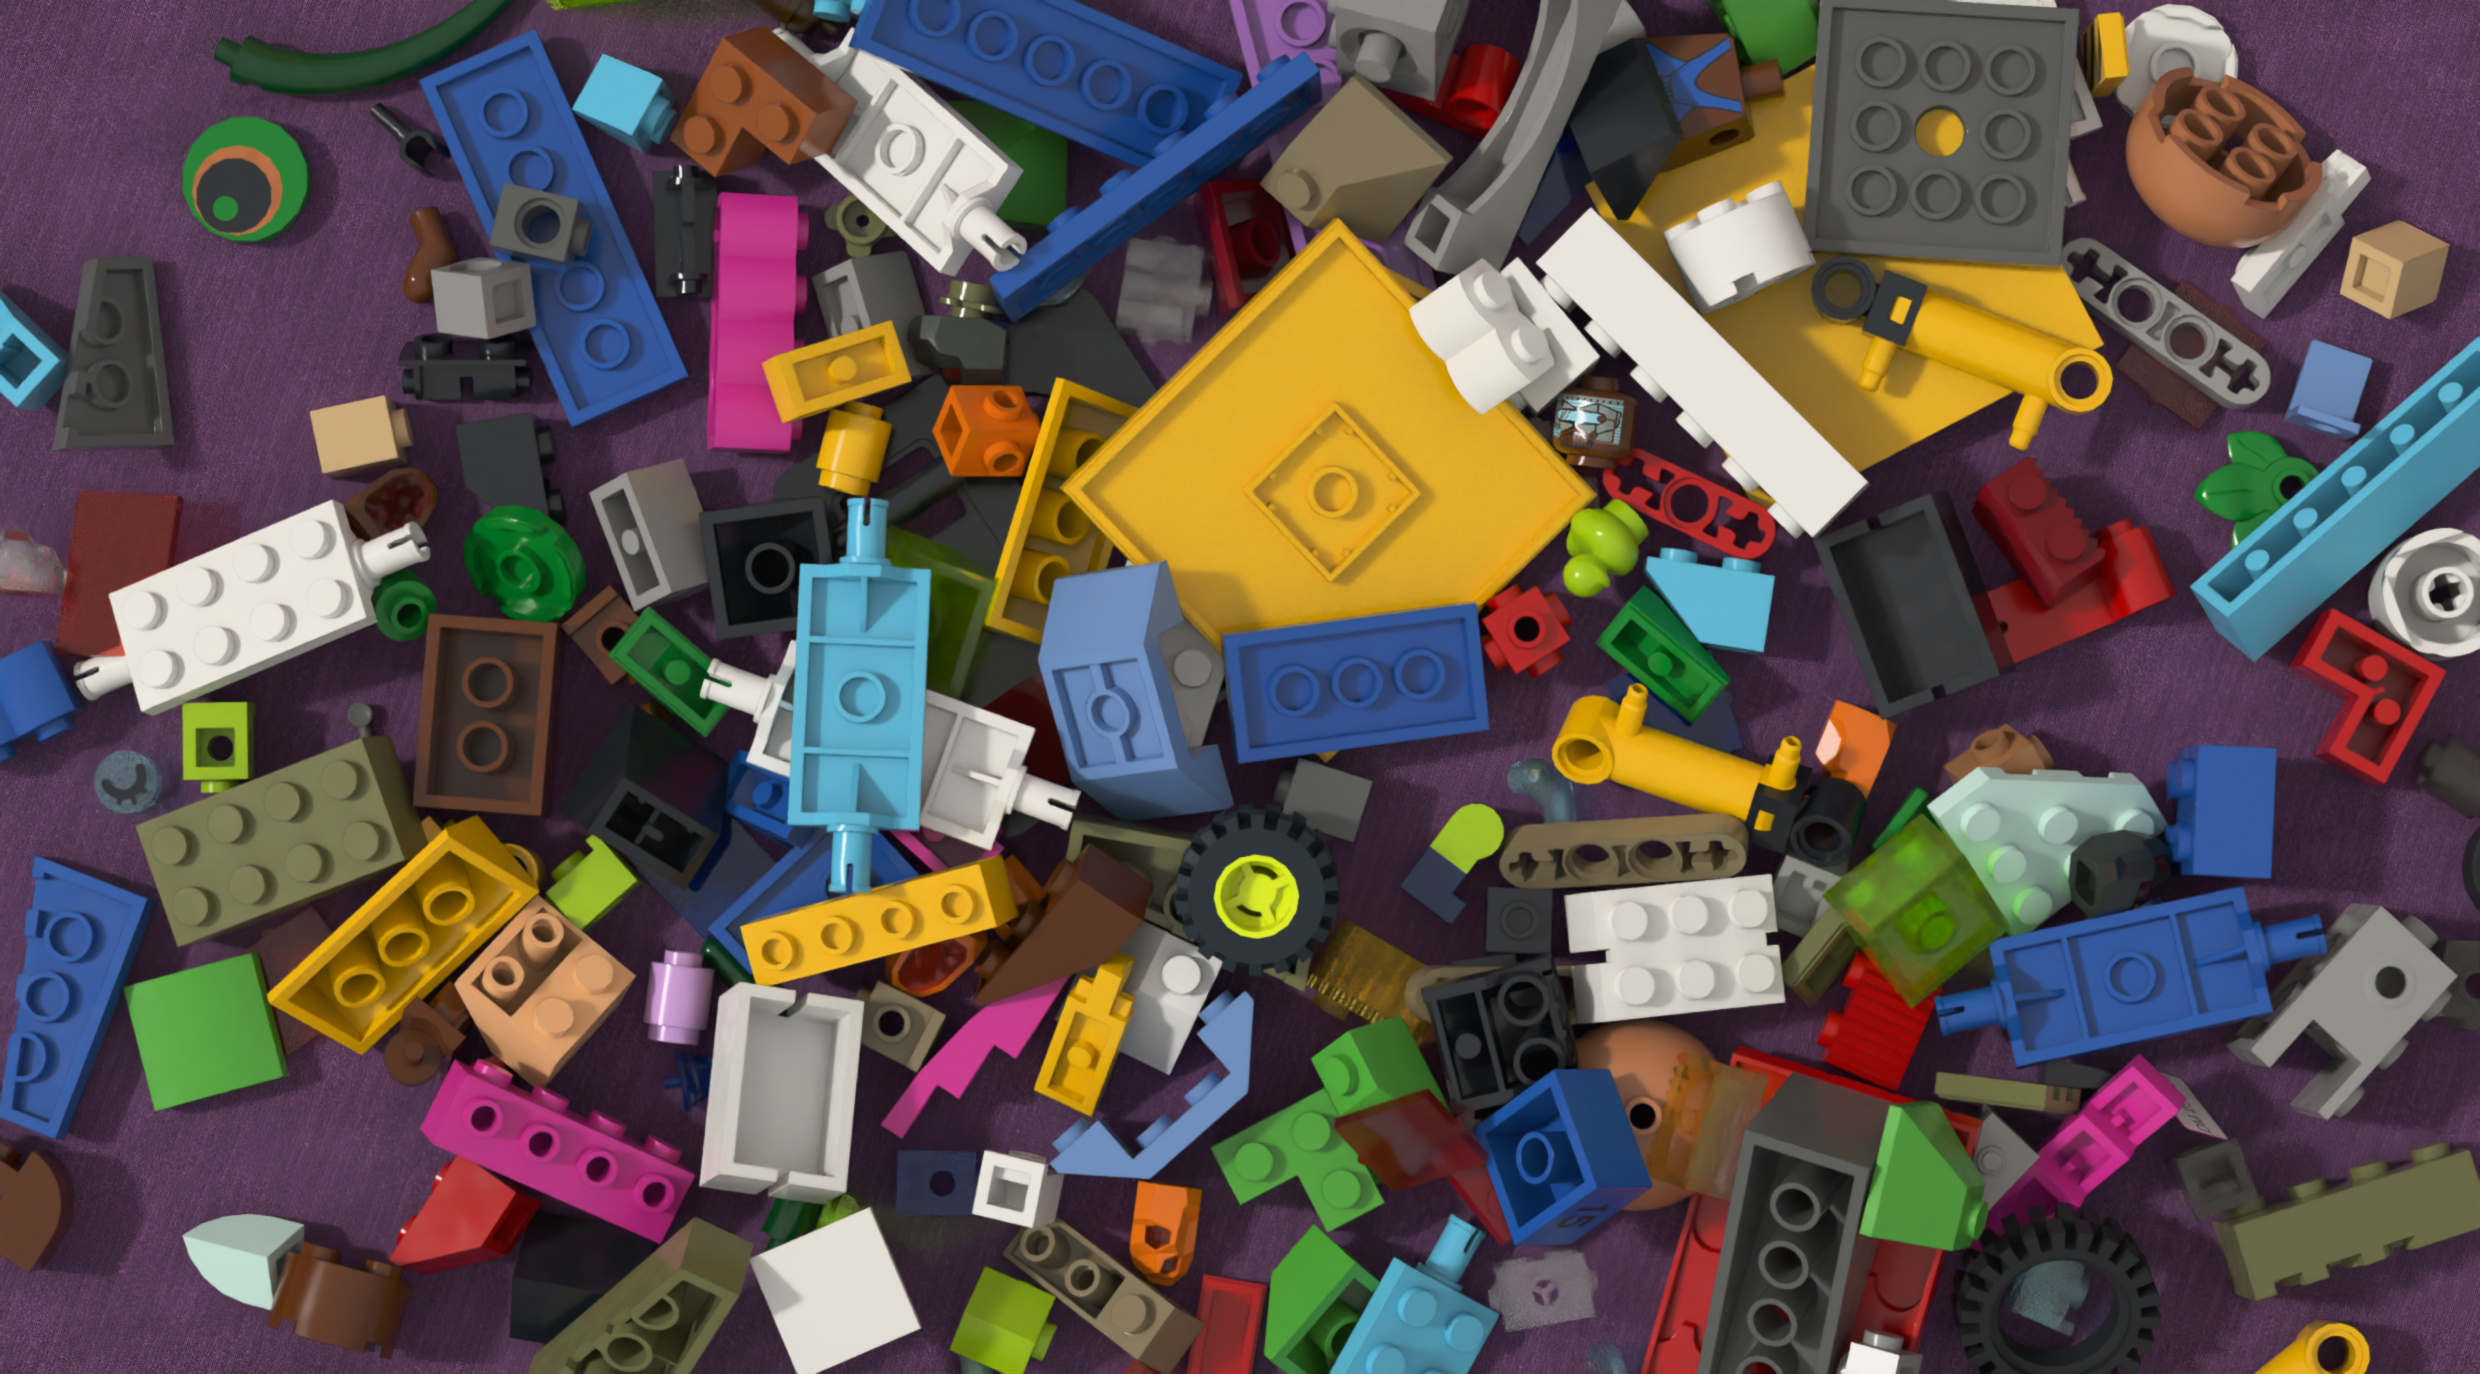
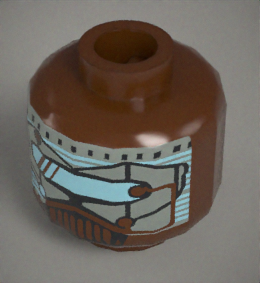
(1595, 423)

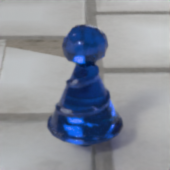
(692, 1079)

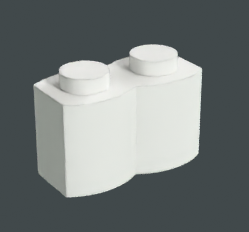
(1482, 336)

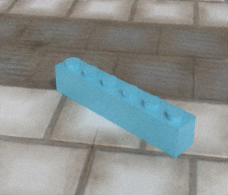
(2348, 511)

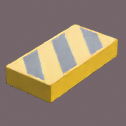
(2105, 54)

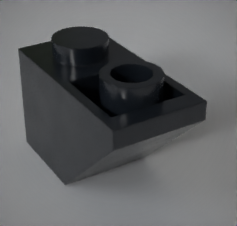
(508, 463)

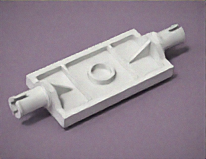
(918, 162)
(247, 607)
(969, 755)

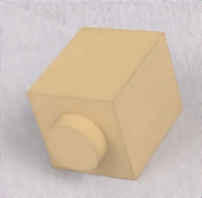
(361, 436)

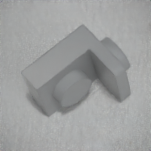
(1799, 891)

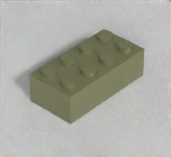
(283, 840)

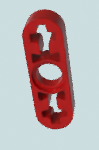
(1726, 539)

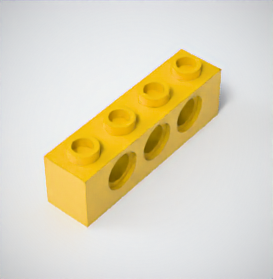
(879, 923)

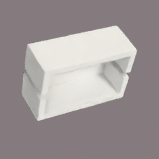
(1675, 948)
(782, 1093)

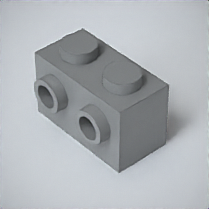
(659, 535)

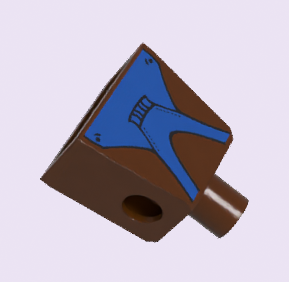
(1711, 91)

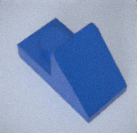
(761, 802)

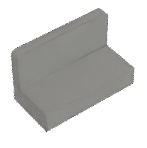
(870, 293)

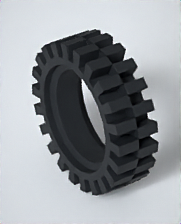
(2047, 1240)

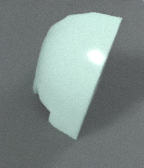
(244, 1254)

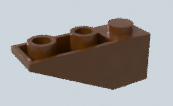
(1075, 926)

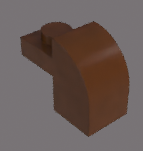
(34, 1206)

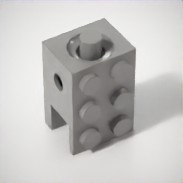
(1396, 41)
(2351, 1004)

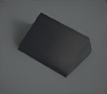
(1624, 125)
(757, 558)
(566, 1270)

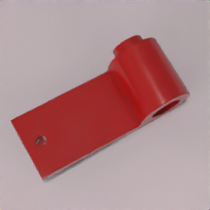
(2124, 585)

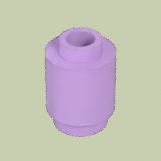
(678, 998)

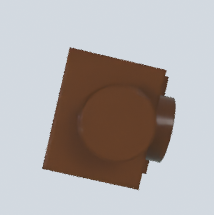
(593, 622)

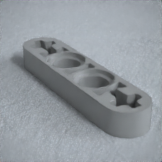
(2166, 315)

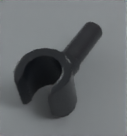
(414, 144)

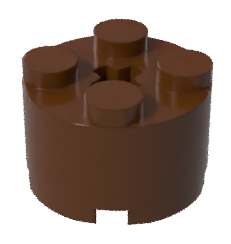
(340, 1302)

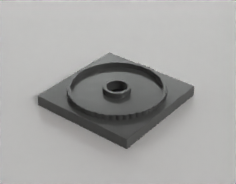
(1989, 65)

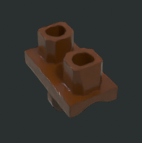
(428, 1038)

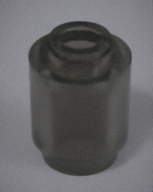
(2451, 774)

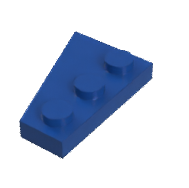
(801, 880)

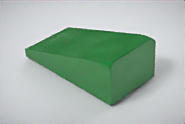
(1663, 655)
(669, 670)

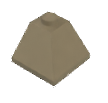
(1357, 164)

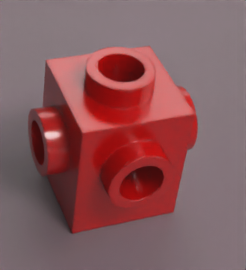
(1502, 644)

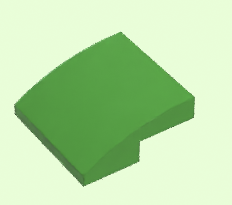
(206, 1031)

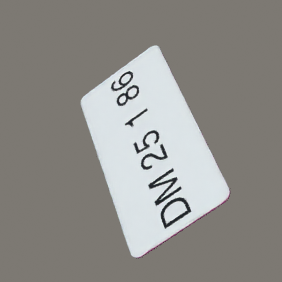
(2192, 1113)

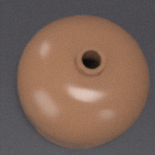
(2198, 185)
(1642, 1063)

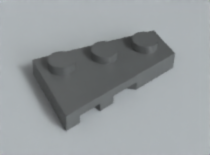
(115, 363)

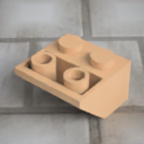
(541, 991)

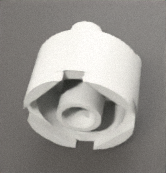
(1740, 248)
(2402, 587)

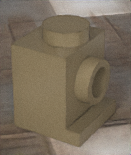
(920, 1031)

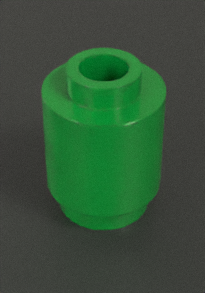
(403, 605)

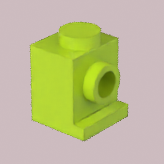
(201, 727)
(591, 884)

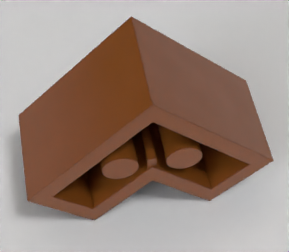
(758, 98)

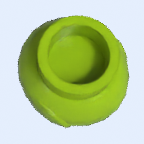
(1602, 544)

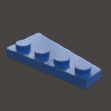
(71, 980)

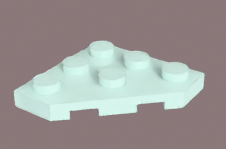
(2026, 827)

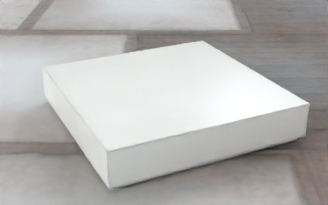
(835, 1293)

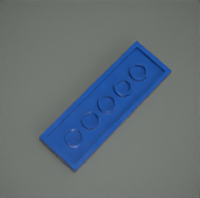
(1051, 68)
(1140, 198)
(594, 322)

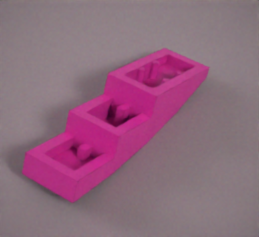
(1002, 1024)
(2090, 1144)

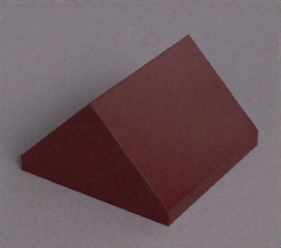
(1242, 239)

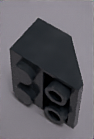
(652, 795)

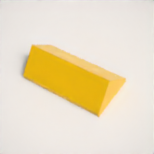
(1048, 530)
(407, 936)

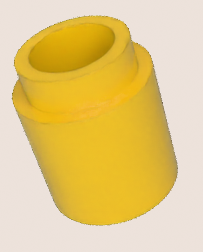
(853, 448)

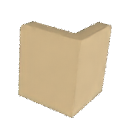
(2394, 269)

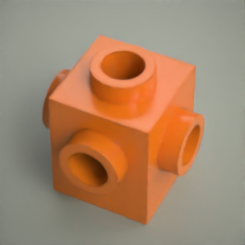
(986, 430)

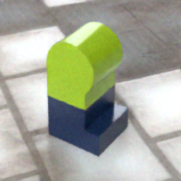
(1467, 837)

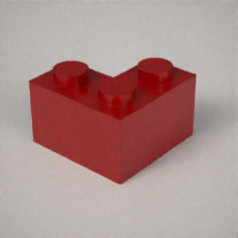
(2381, 690)

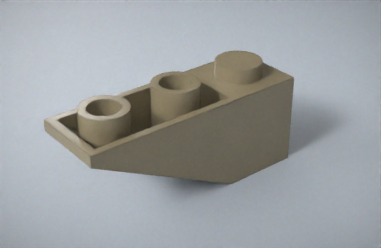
(1106, 1293)

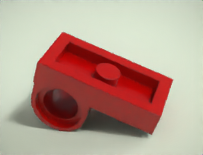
(1470, 92)

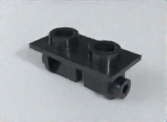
(683, 231)
(442, 363)

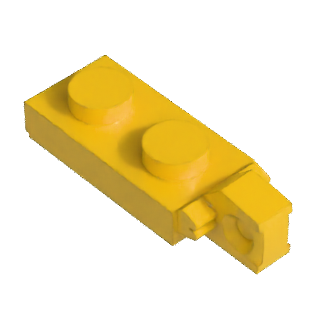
(1088, 1037)

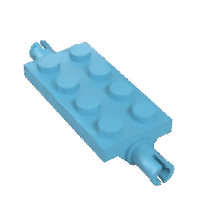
(859, 696)
(1420, 1316)

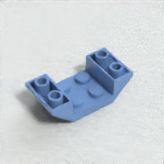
(1117, 699)
(1102, 1152)

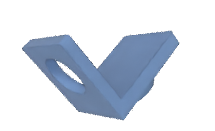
(2328, 391)

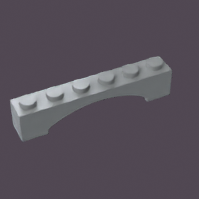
(1489, 194)

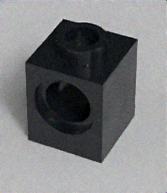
(1517, 920)

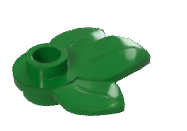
(2251, 485)

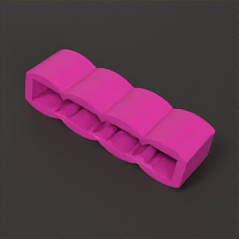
(753, 318)

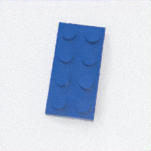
(1354, 681)

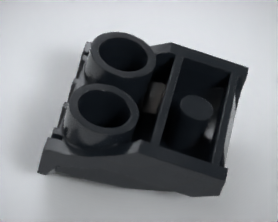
(1500, 1031)

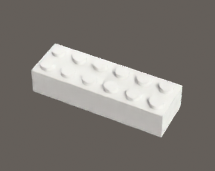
(1702, 374)

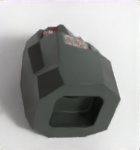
(961, 348)
(2116, 871)

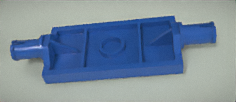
(2131, 977)

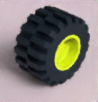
(1257, 889)

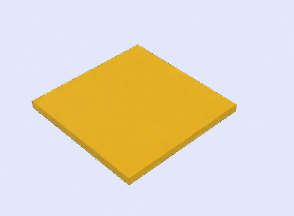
(1820, 361)
(1325, 463)

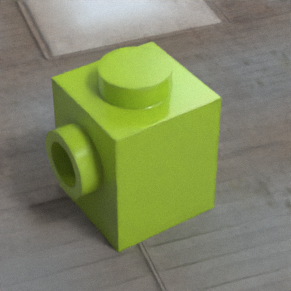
(1005, 1323)

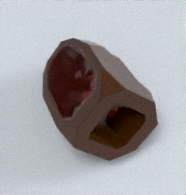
(391, 503)

